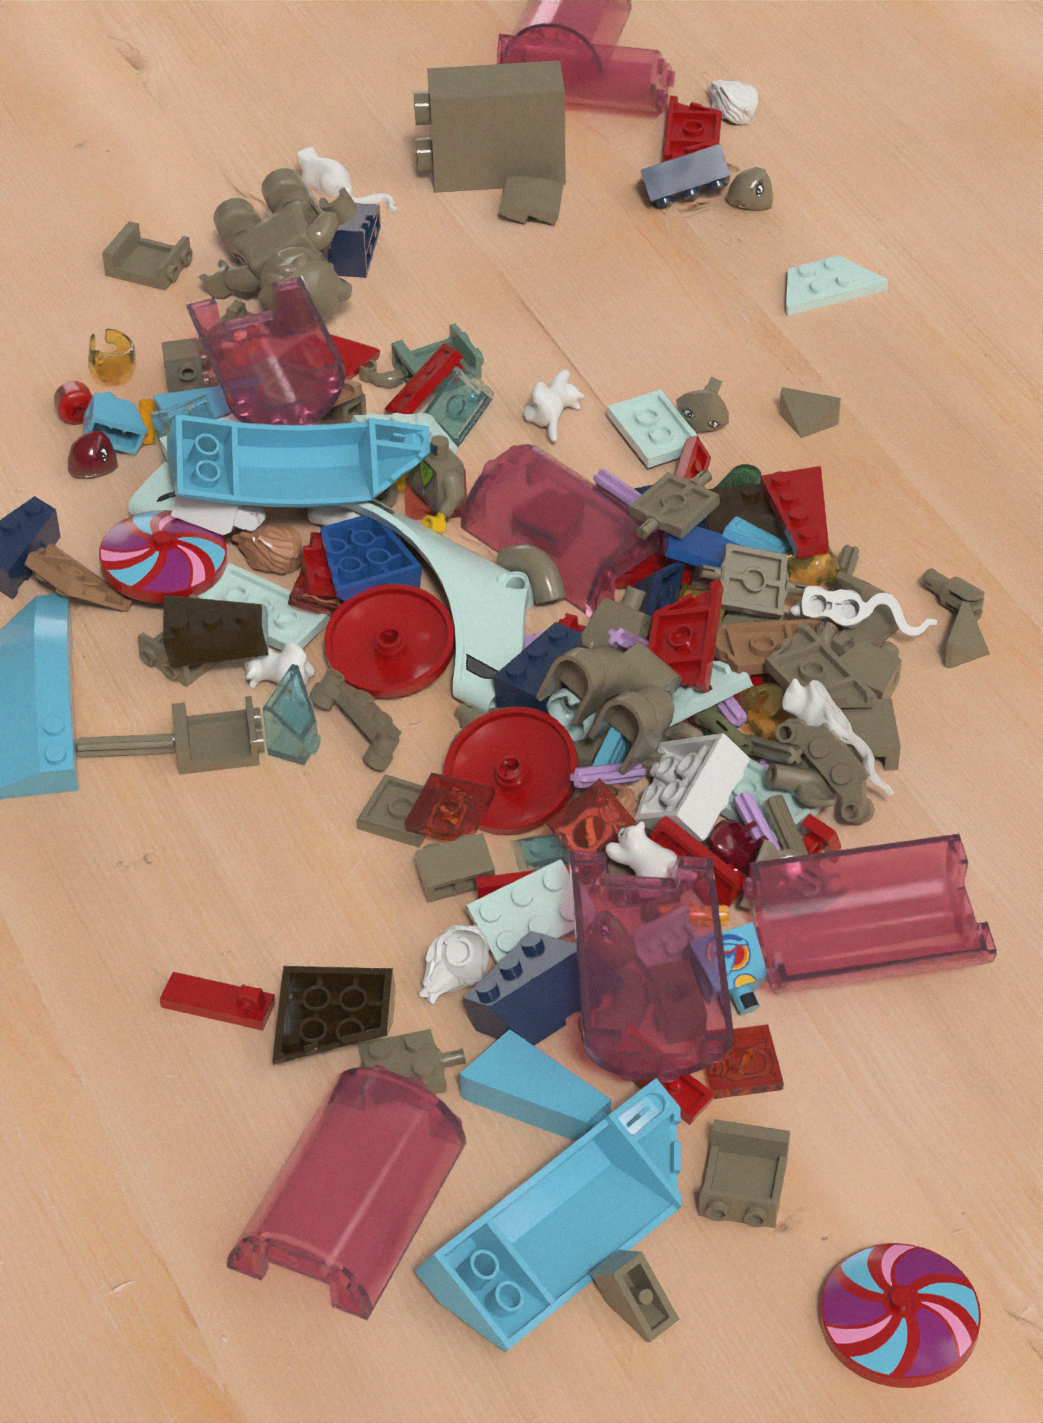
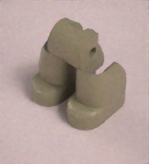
(644, 690)

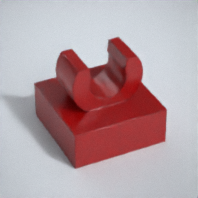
(819, 836)

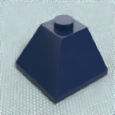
(660, 587)

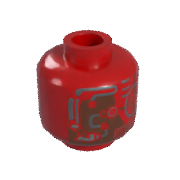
(72, 401)

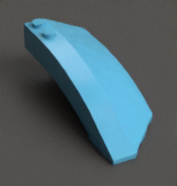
(290, 462)
(37, 701)
(563, 1222)

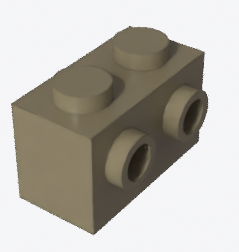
(184, 365)
(453, 866)

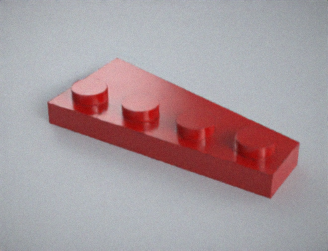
(800, 508)

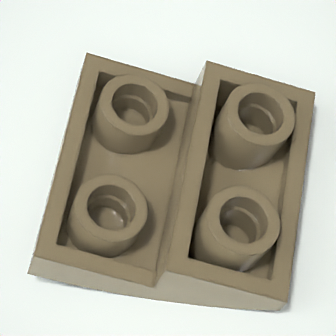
(531, 197)

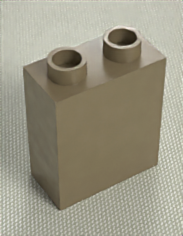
(492, 124)

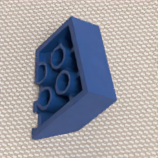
(367, 555)

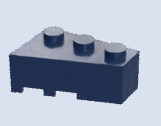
(355, 242)
(22, 532)
(523, 676)

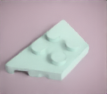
(829, 283)
(722, 686)

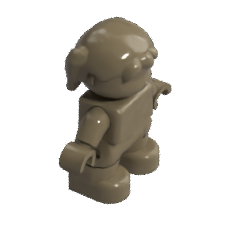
(283, 244)

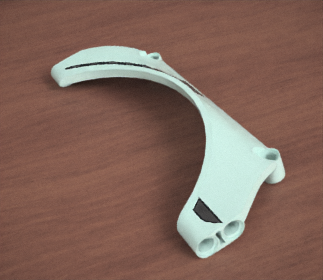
(484, 598)

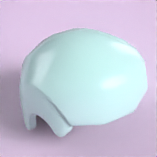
(563, 707)

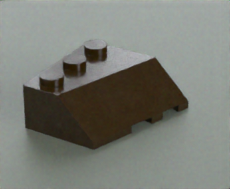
(748, 504)
(213, 630)
(331, 1009)

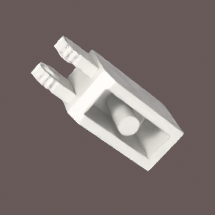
(218, 516)

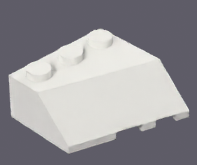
(692, 783)

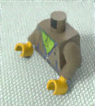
(438, 482)

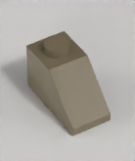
(635, 1293)

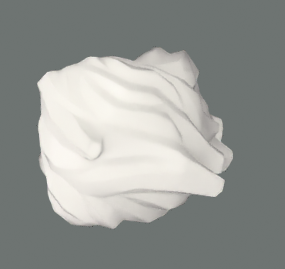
(734, 99)
(454, 961)

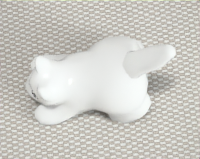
(551, 401)
(275, 665)
(641, 853)

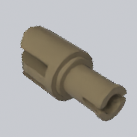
(954, 591)

